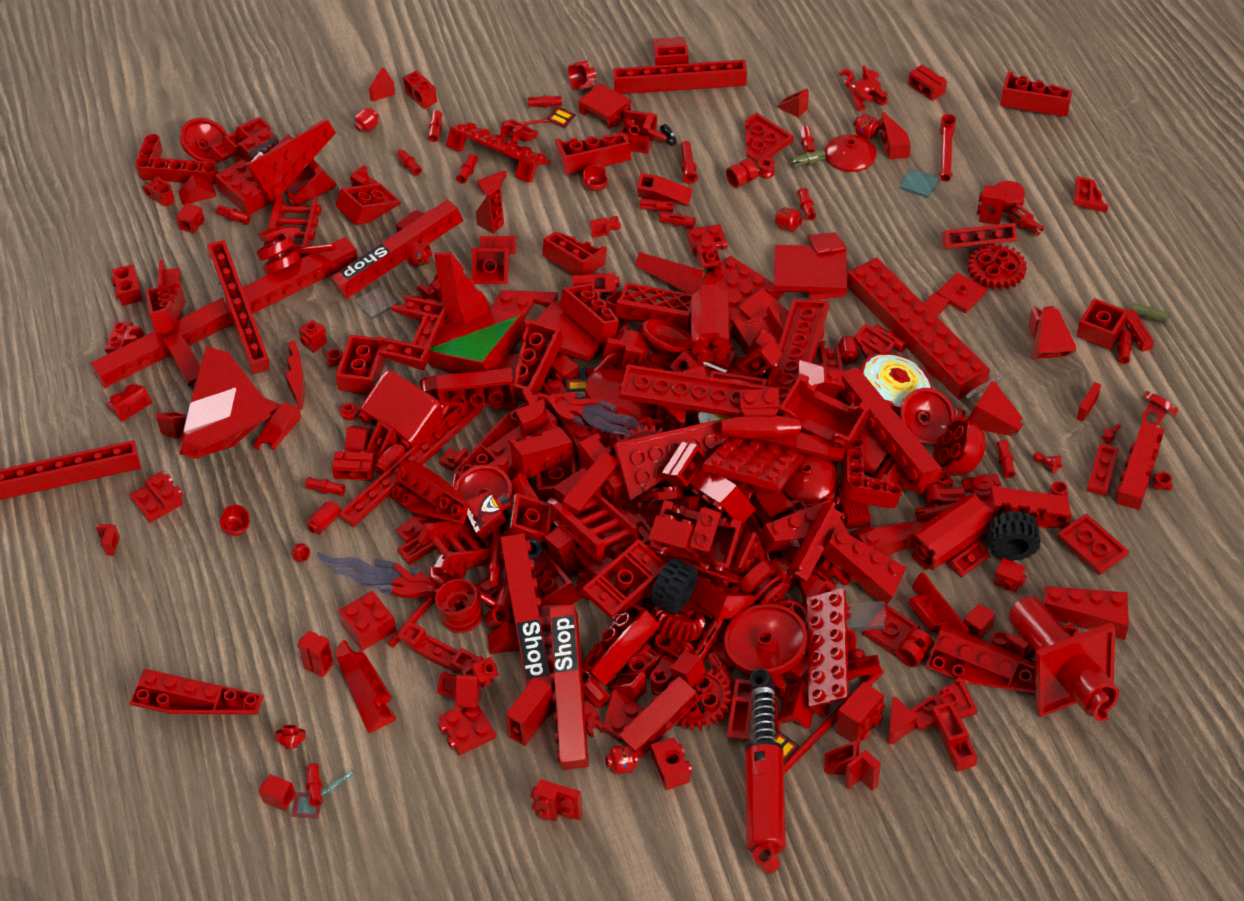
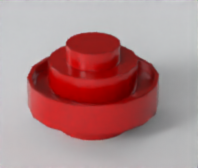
(290, 736)

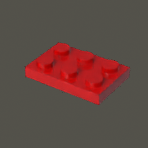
(1092, 544)

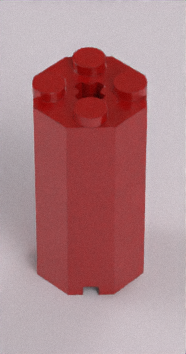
(710, 323)
(950, 532)

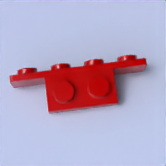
(933, 607)

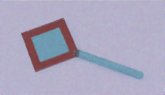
(301, 802)

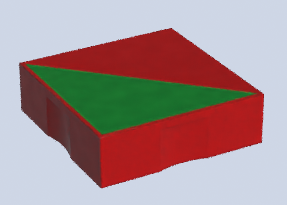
(477, 344)

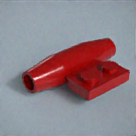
(760, 417)
(893, 472)

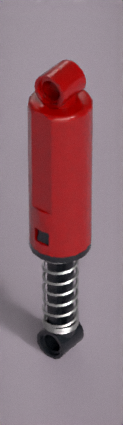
(764, 779)

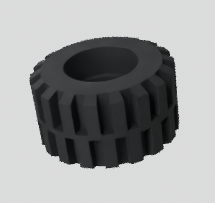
(1014, 536)
(674, 585)

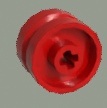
(277, 252)

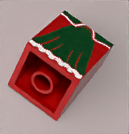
(527, 517)

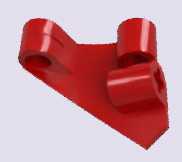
(874, 452)

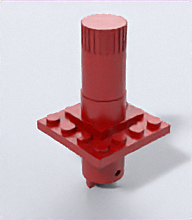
(1068, 666)

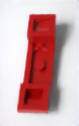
(433, 649)

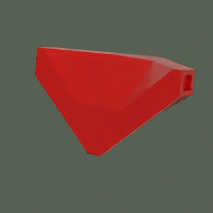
(221, 407)

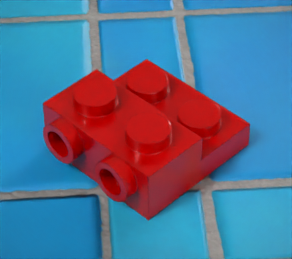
(157, 497)
(466, 728)
(555, 799)

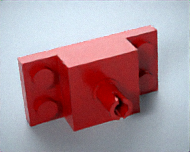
(624, 579)

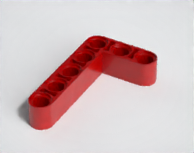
(170, 170)
(865, 489)

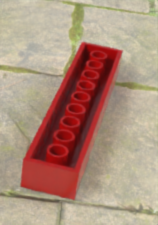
(918, 326)

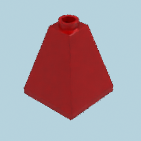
(1052, 336)
(996, 413)

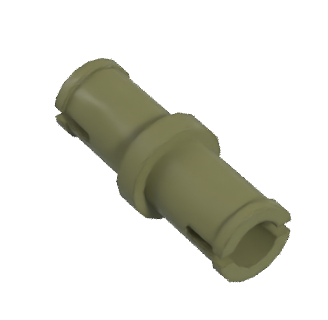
(808, 158)
(1151, 313)

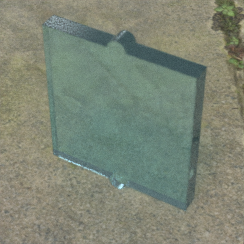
(919, 183)

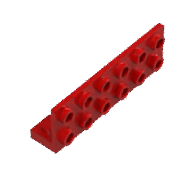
(527, 158)
(827, 650)

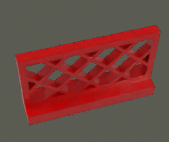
(640, 311)

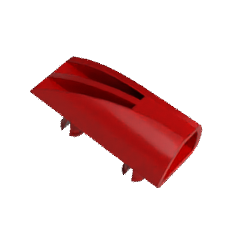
(771, 506)

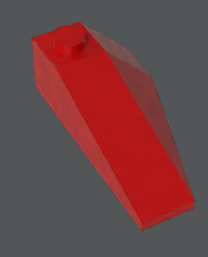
(887, 537)

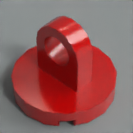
(1158, 406)

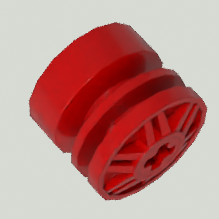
(760, 584)
(459, 606)

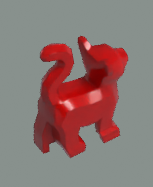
(865, 89)

